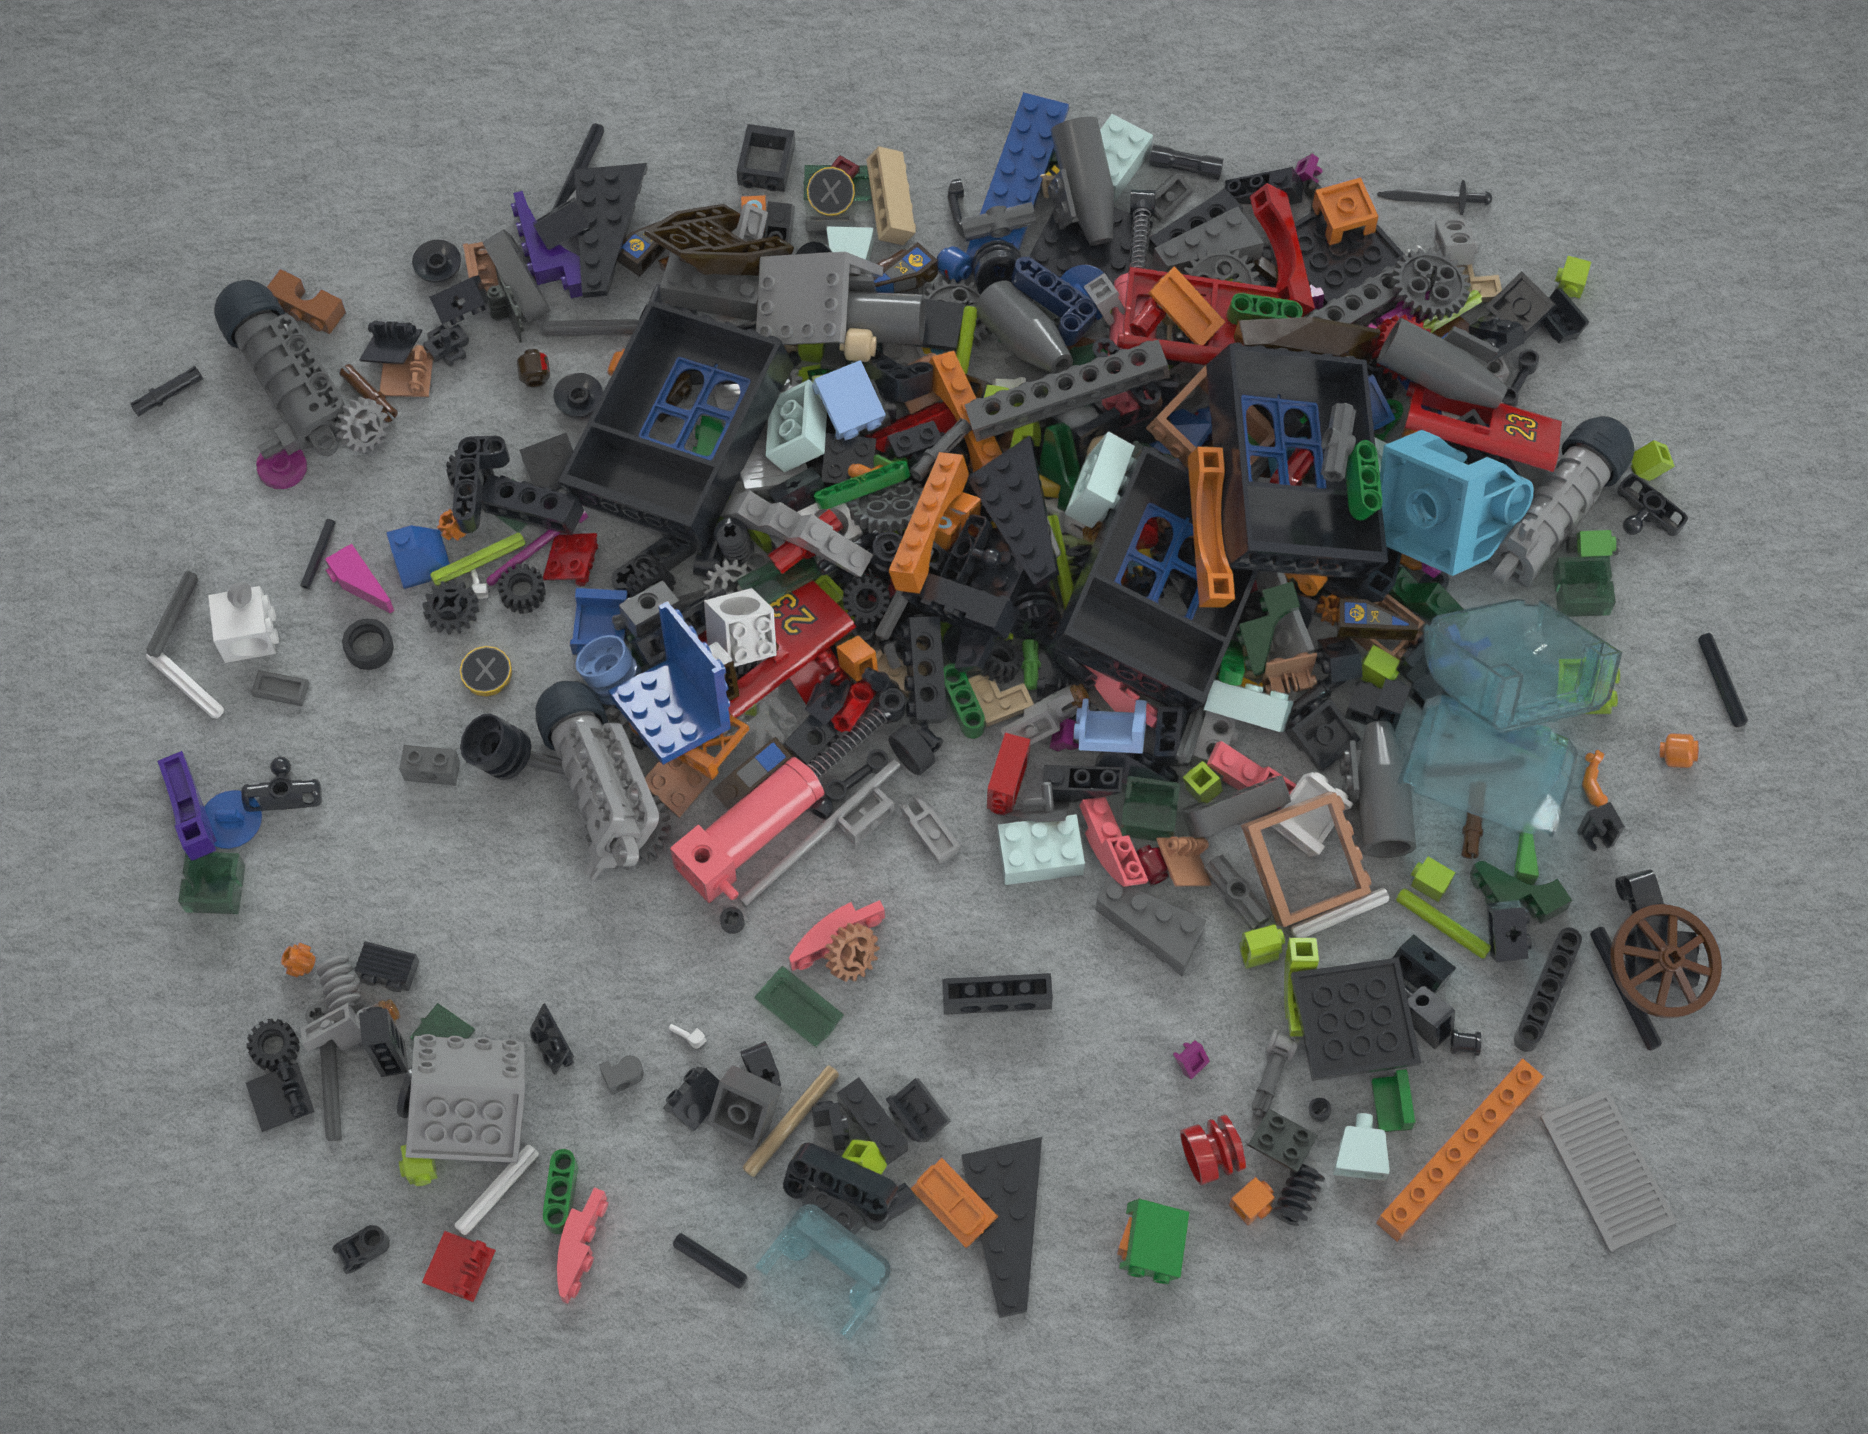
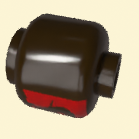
(533, 368)

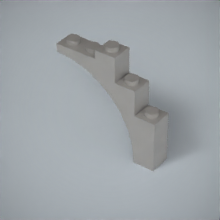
(803, 531)

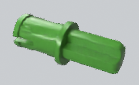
(1031, 663)

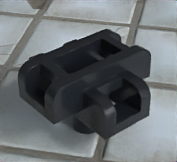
(448, 342)
(1163, 544)

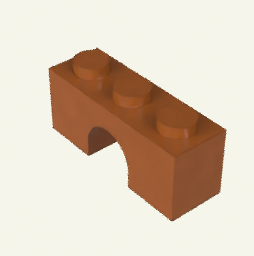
(320, 313)

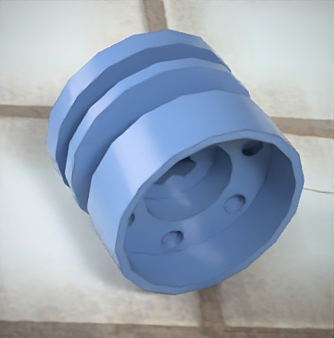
(605, 665)

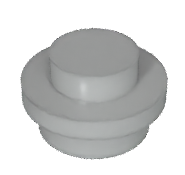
(239, 594)

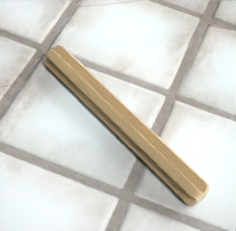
(790, 1121)

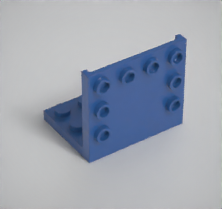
(679, 699)

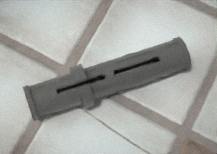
(945, 444)

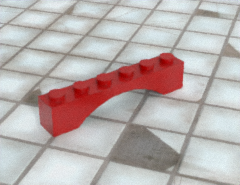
(1274, 214)

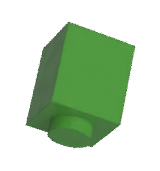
(1595, 543)

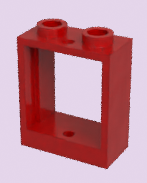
(1008, 774)

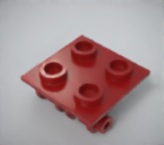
(571, 558)
(815, 672)
(459, 1266)

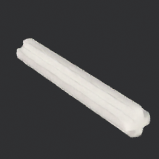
(187, 685)
(1340, 913)
(496, 1190)

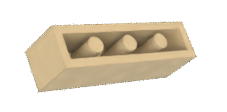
(891, 196)

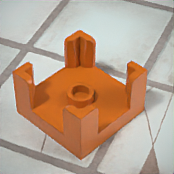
(1345, 208)

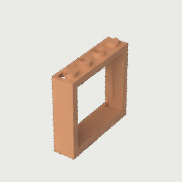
(1180, 447)
(1266, 870)

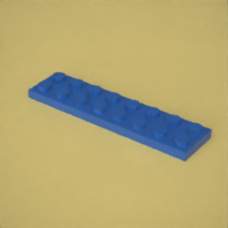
(1022, 161)

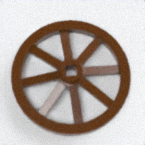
(1663, 963)

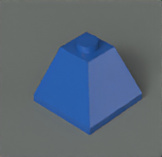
(1190, 426)
(417, 553)

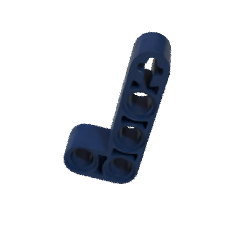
(1056, 295)

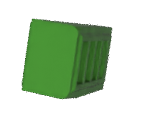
(1526, 861)

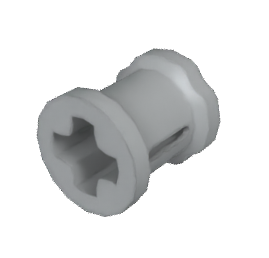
(1282, 1045)

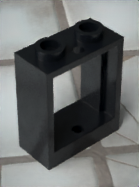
(766, 138)

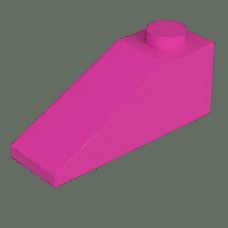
(356, 578)

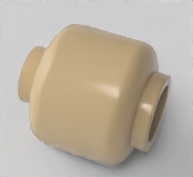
(859, 345)

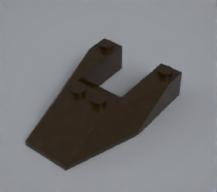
(706, 242)
(1309, 334)

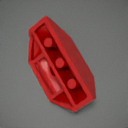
(938, 412)

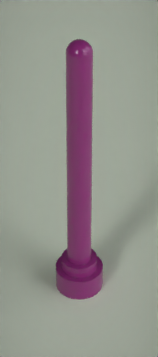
(527, 552)

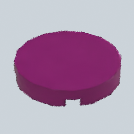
(281, 469)

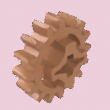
(850, 954)

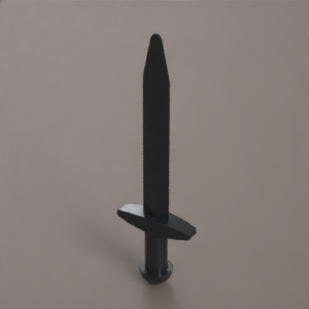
(1439, 196)

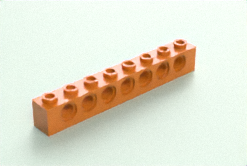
(1459, 1150)

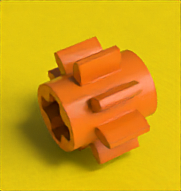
(449, 527)
(1328, 608)
(298, 960)

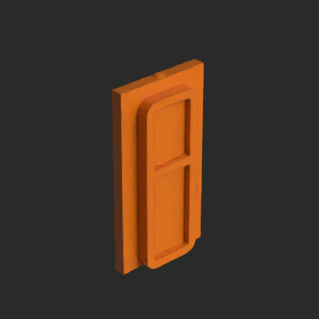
(1186, 307)
(954, 1202)

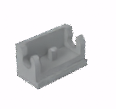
(1104, 296)
(866, 816)

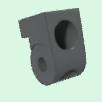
(622, 1075)

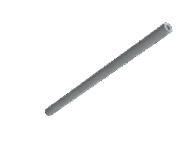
(820, 832)

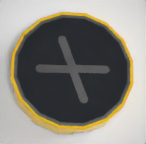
(830, 191)
(486, 671)

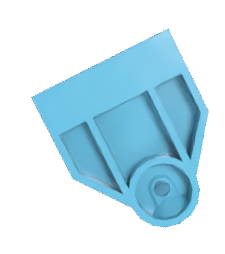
(1471, 502)

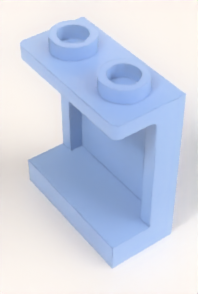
(850, 400)
(1111, 730)

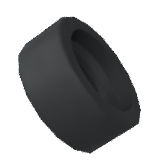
(366, 626)
(911, 749)

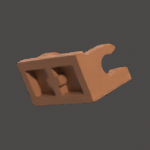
(480, 264)

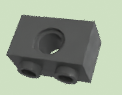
(642, 611)
(429, 765)

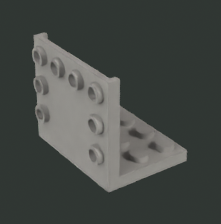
(807, 295)
(466, 1099)

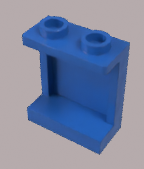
(595, 616)

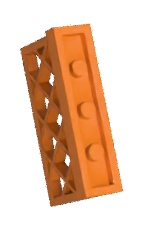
(705, 763)

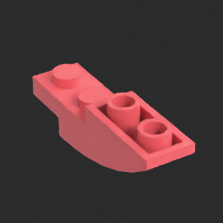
(1121, 699)
(1240, 770)
(1110, 847)
(814, 941)
(573, 1254)

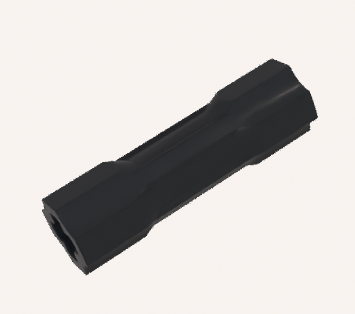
(1203, 165)

